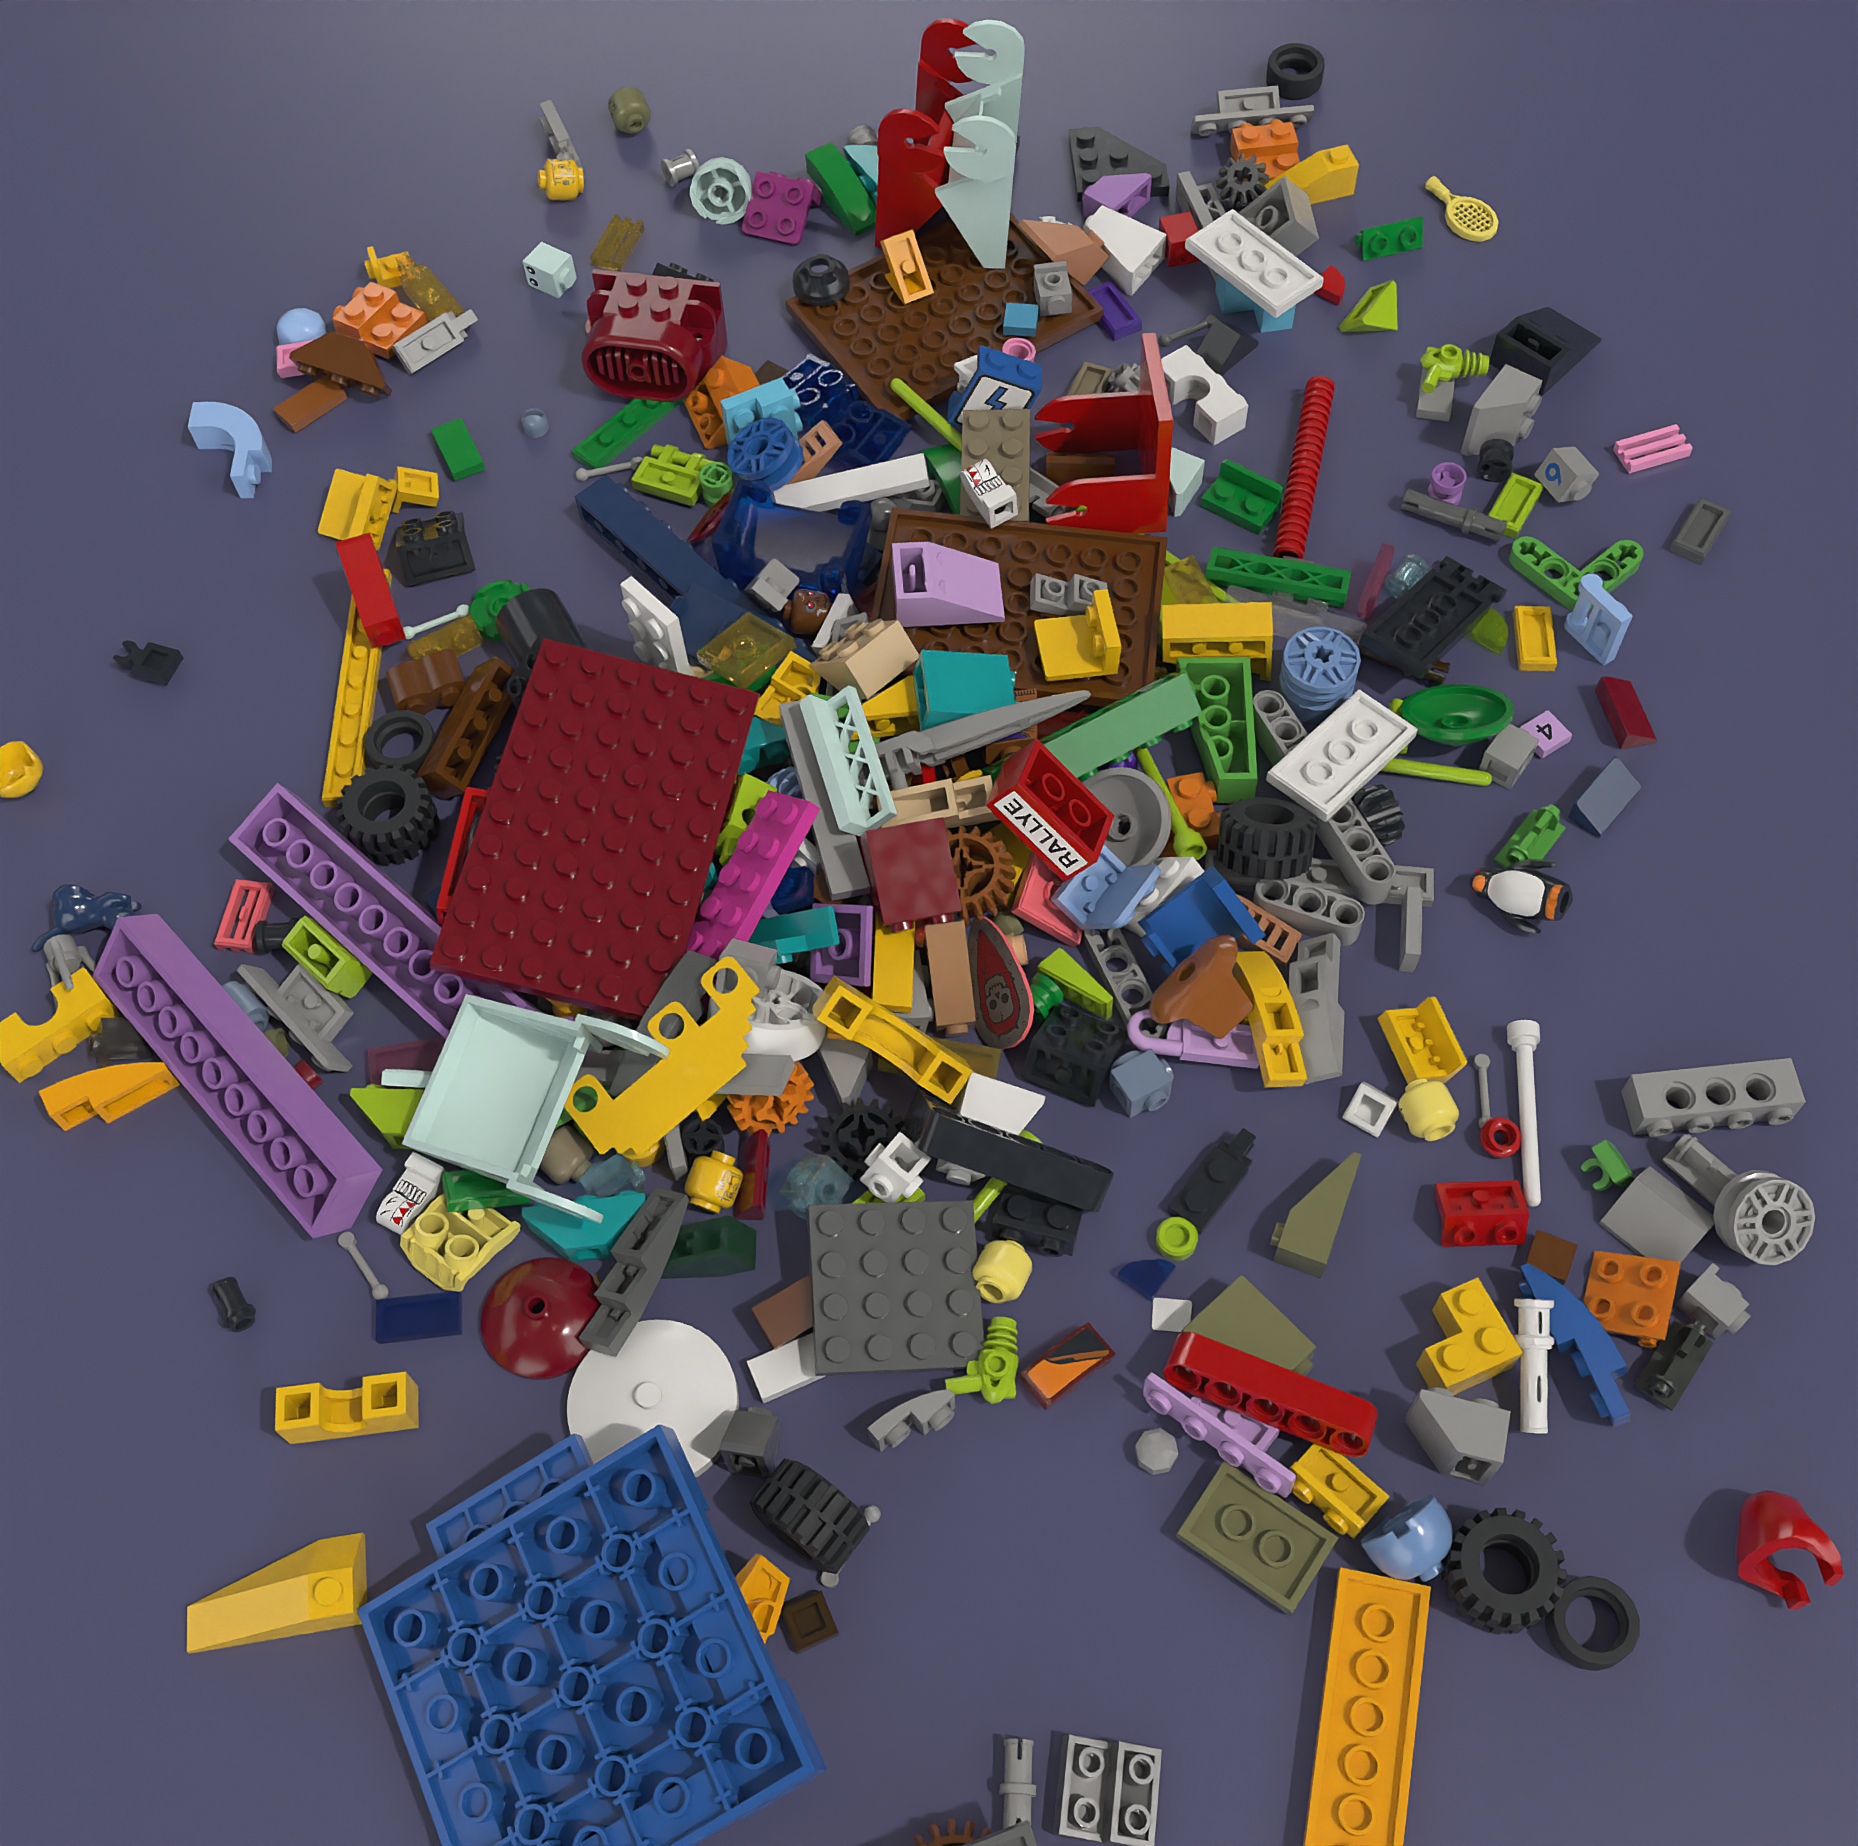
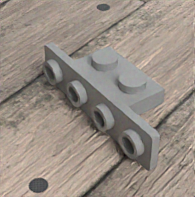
(1250, 106)
(306, 1009)

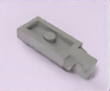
(560, 139)
(433, 340)

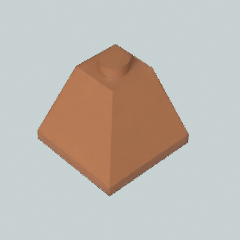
(1069, 244)

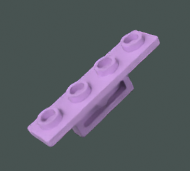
(1235, 1436)

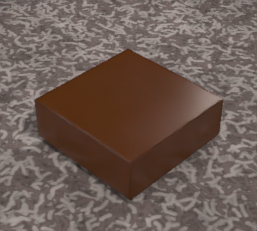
(1551, 1255)

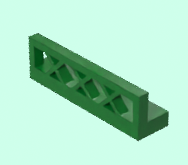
(1270, 573)

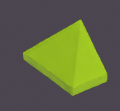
(1374, 310)

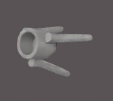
(65, 958)

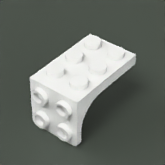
(656, 631)

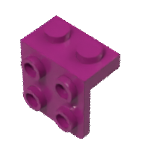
(780, 207)

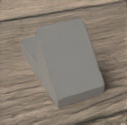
(772, 586)

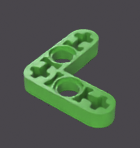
(1567, 586)

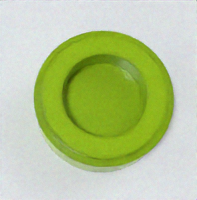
(1176, 1238)

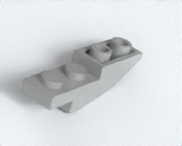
(1315, 996)

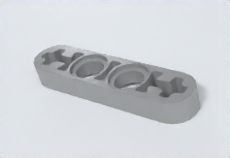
(1121, 981)

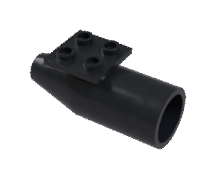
(525, 624)

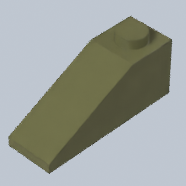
(1314, 1221)

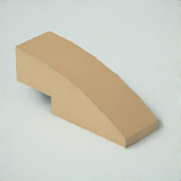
(957, 802)

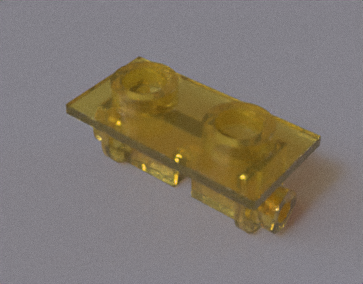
(459, 635)

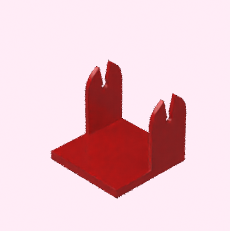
(1116, 423)

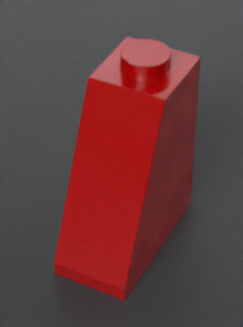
(370, 590)

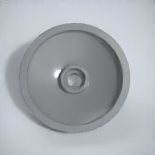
(1137, 801)

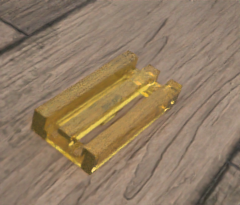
(611, 243)

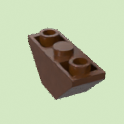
(344, 361)

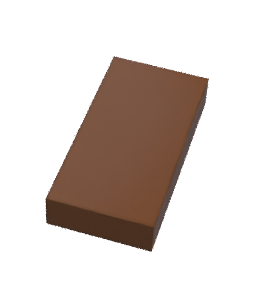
(309, 403)

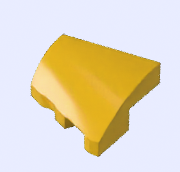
(790, 683)

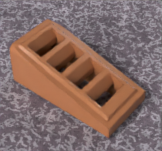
(814, 463)
(1278, 928)

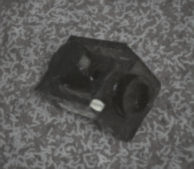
(117, 1040)

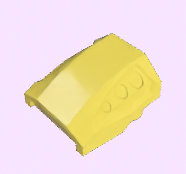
(455, 1244)

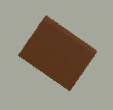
(1070, 466)

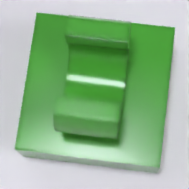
(1612, 1165)

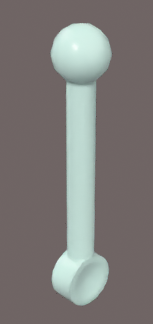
(410, 632)

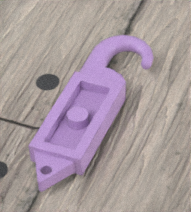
(1196, 1044)

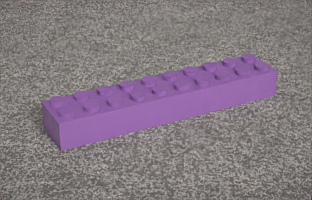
(359, 906)
(236, 1075)

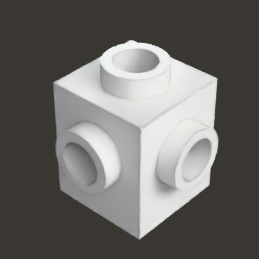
(894, 1169)

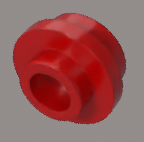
(1509, 1133)

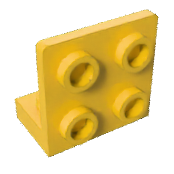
(357, 506)
(1080, 643)

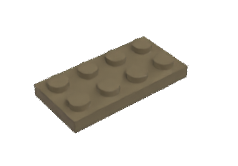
(1005, 442)

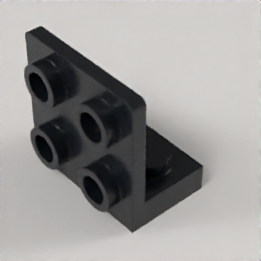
(434, 547)
(1073, 1053)

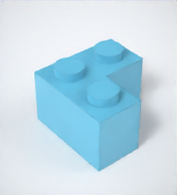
(1234, 300)

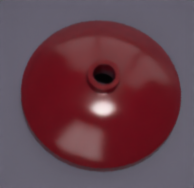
(545, 1342)

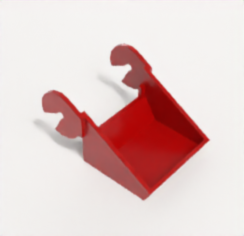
(913, 171)

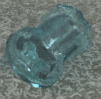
(1406, 575)

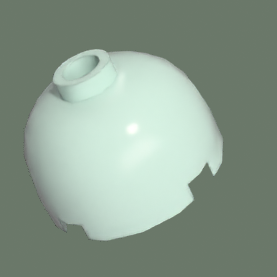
(721, 190)

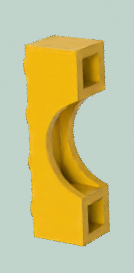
(893, 1038)

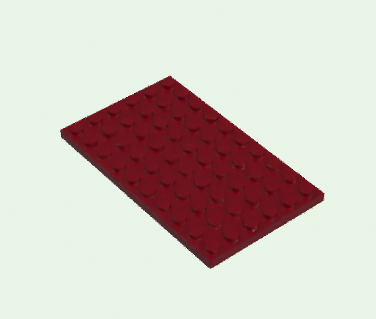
(597, 832)

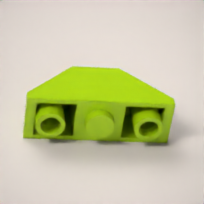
(388, 1110)

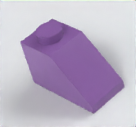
(1118, 192)

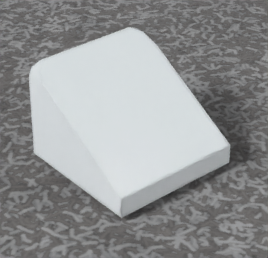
(1370, 1109)

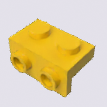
(1423, 1042)
(1337, 1489)

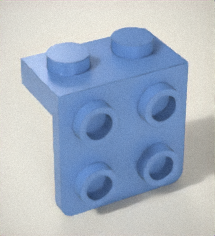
(1105, 892)

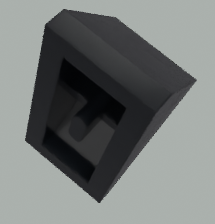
(1225, 346)

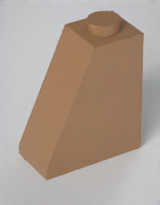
(950, 978)

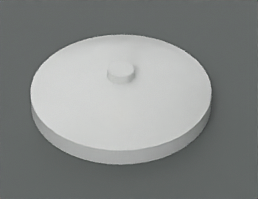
(659, 1377)

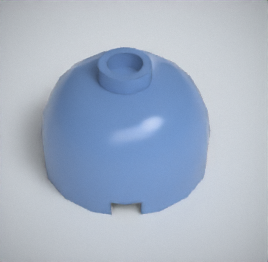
(1411, 1541)

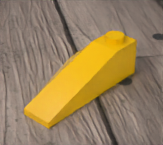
(291, 1597)

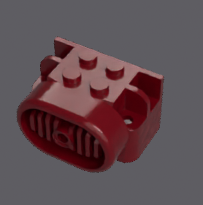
(652, 334)

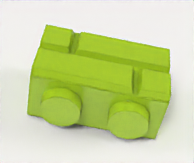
(326, 958)

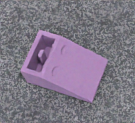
(944, 586)

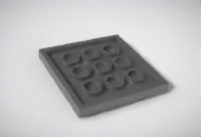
(894, 1287)

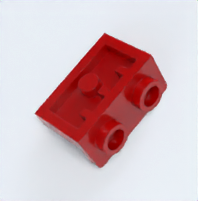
(1482, 1213)

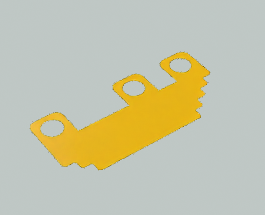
(672, 1089)

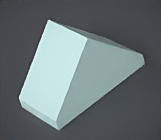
(1185, 479)

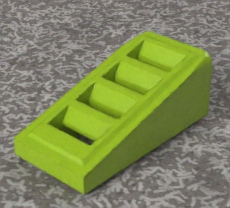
(1077, 983)

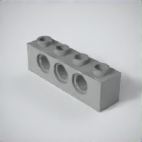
(1770, 1080)

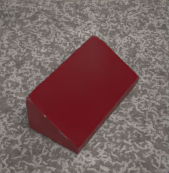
(1624, 712)
(754, 1164)

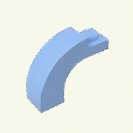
(230, 428)

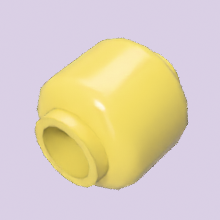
(1428, 1109)
(1002, 1271)

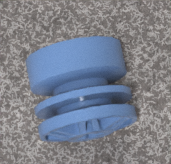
(1318, 672)

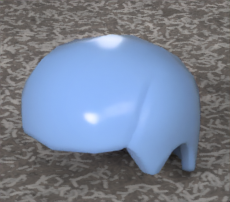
(300, 326)

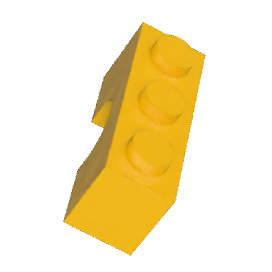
(79, 1011)
(320, 1414)

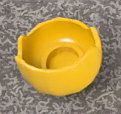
(19, 769)

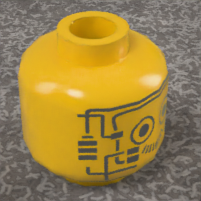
(561, 179)
(713, 1182)

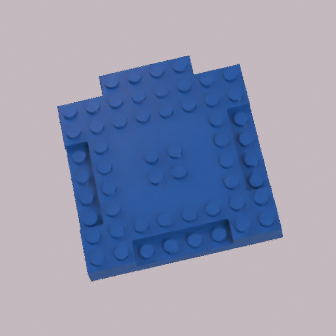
(586, 1662)

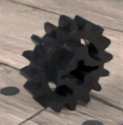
(845, 1142)

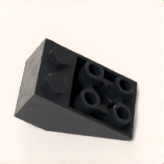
(1542, 346)

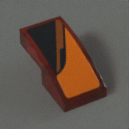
(1066, 1365)

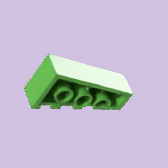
(1226, 725)

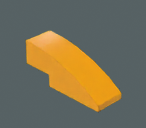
(106, 1092)

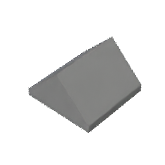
(1657, 1218)

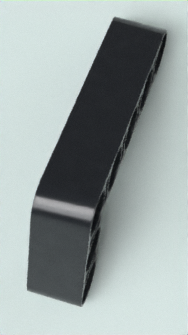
(949, 1136)

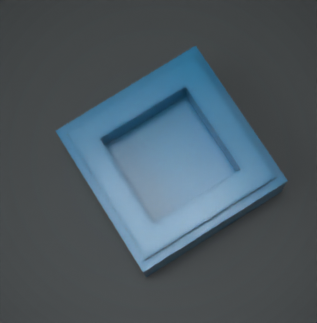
(1020, 319)

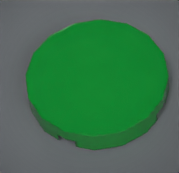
(489, 602)

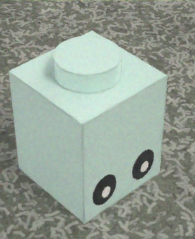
(549, 270)

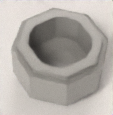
(1156, 1451)

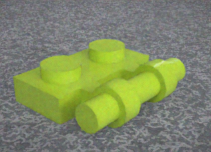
(669, 480)

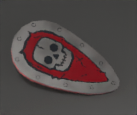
(998, 986)

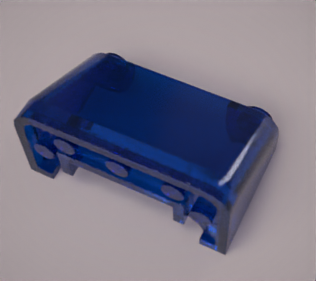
(812, 544)

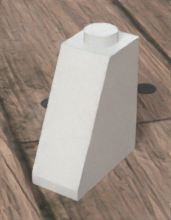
(1132, 247)
(995, 1105)

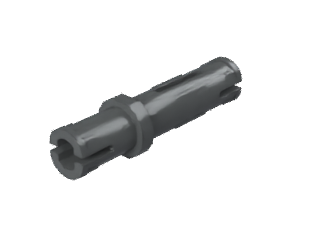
(1466, 519)

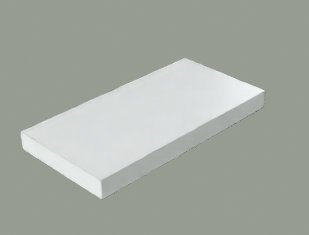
(1254, 263)
(1341, 755)

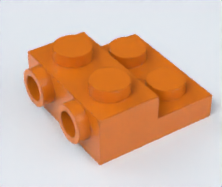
(1270, 143)
(377, 318)
(1195, 803)

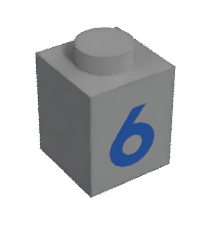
(1566, 474)

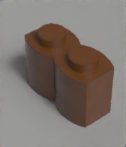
(427, 683)

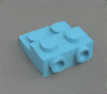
(764, 401)

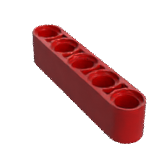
(1271, 1394)

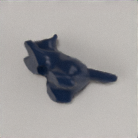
(80, 911)

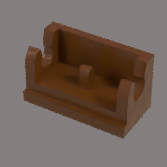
(785, 1313)

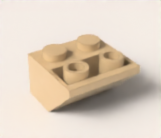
(866, 657)

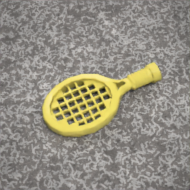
(1452, 202)

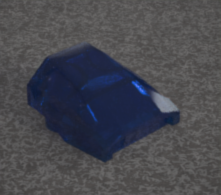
(821, 391)
(868, 435)

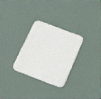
(1171, 1314)

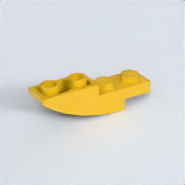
(1272, 1021)

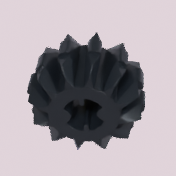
(1380, 812)

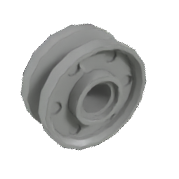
(1781, 1232)

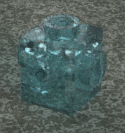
(815, 1182)

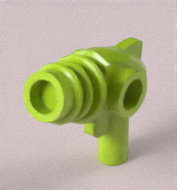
(1448, 363)
(996, 1365)

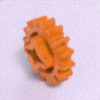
(772, 1112)

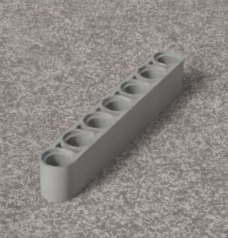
(1346, 832)

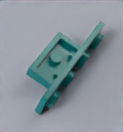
(797, 932)

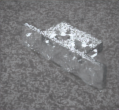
(1294, 616)

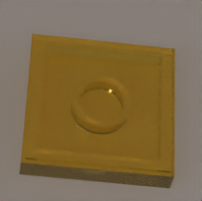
(746, 650)

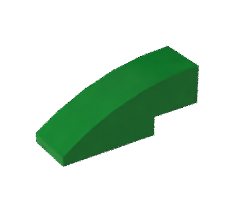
(841, 188)

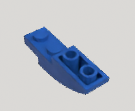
(1577, 1328)

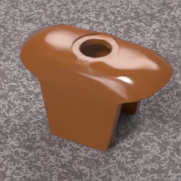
(1204, 990)

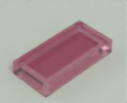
(1376, 581)
(409, 1056)

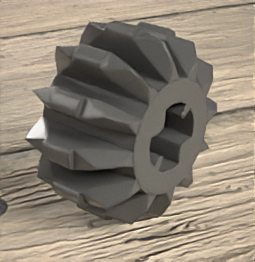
(1237, 172)

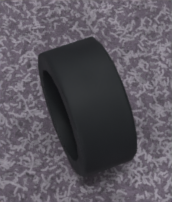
(1298, 56)
(395, 724)
(1619, 1603)

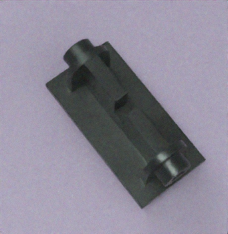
(1674, 1363)

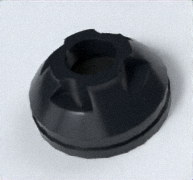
(821, 287)

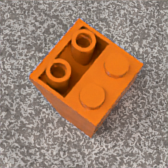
(704, 406)

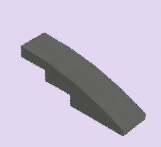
(682, 987)
(640, 1263)

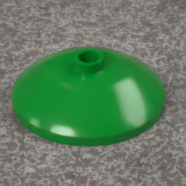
(1457, 713)

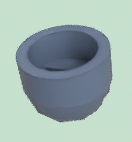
(534, 423)

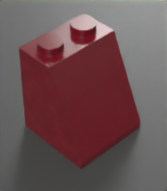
(910, 874)

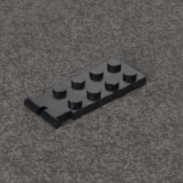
(1431, 617)

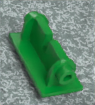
(1390, 238)

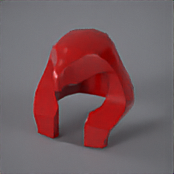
(1779, 1522)

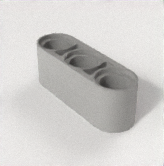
(1327, 909)

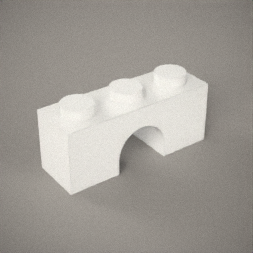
(1219, 407)

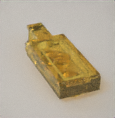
(425, 289)

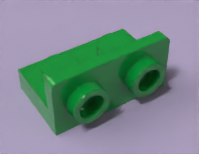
(1243, 497)

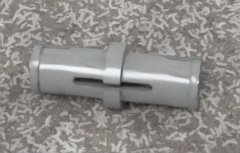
(1017, 1782)

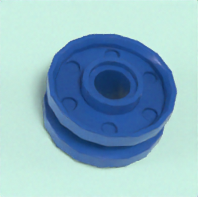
(766, 453)

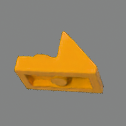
(906, 267)

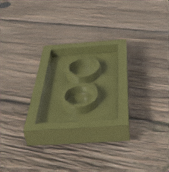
(1257, 1538)

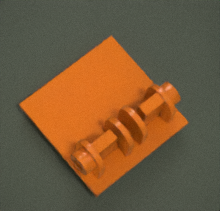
(1632, 1295)

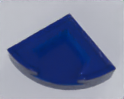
(1147, 1276)

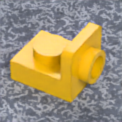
(383, 269)
(415, 487)

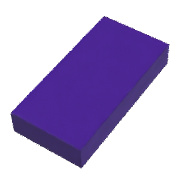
(1118, 316)

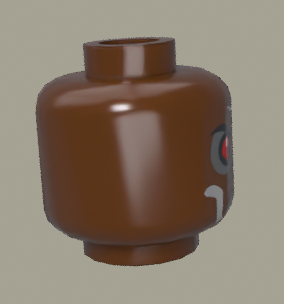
(806, 611)

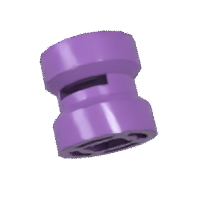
(1447, 482)

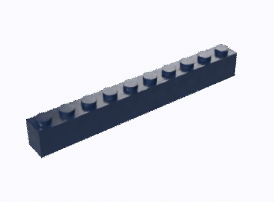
(660, 553)

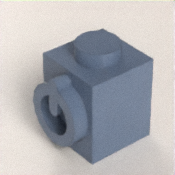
(1140, 1081)

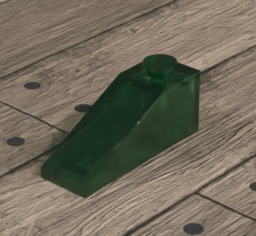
(712, 1249)

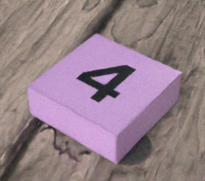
(1549, 731)

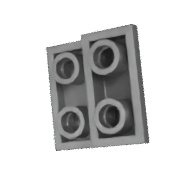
(1107, 1792)

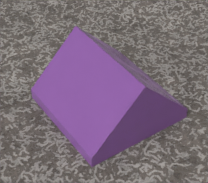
(853, 956)

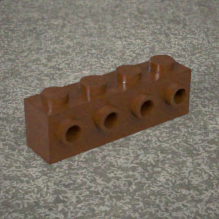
(468, 730)

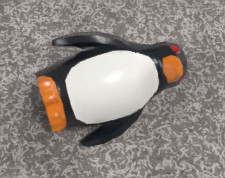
(1524, 892)

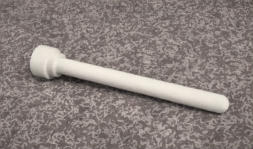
(1524, 1037)

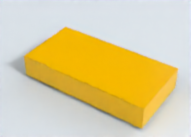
(1534, 638)

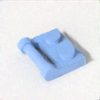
(1606, 624)

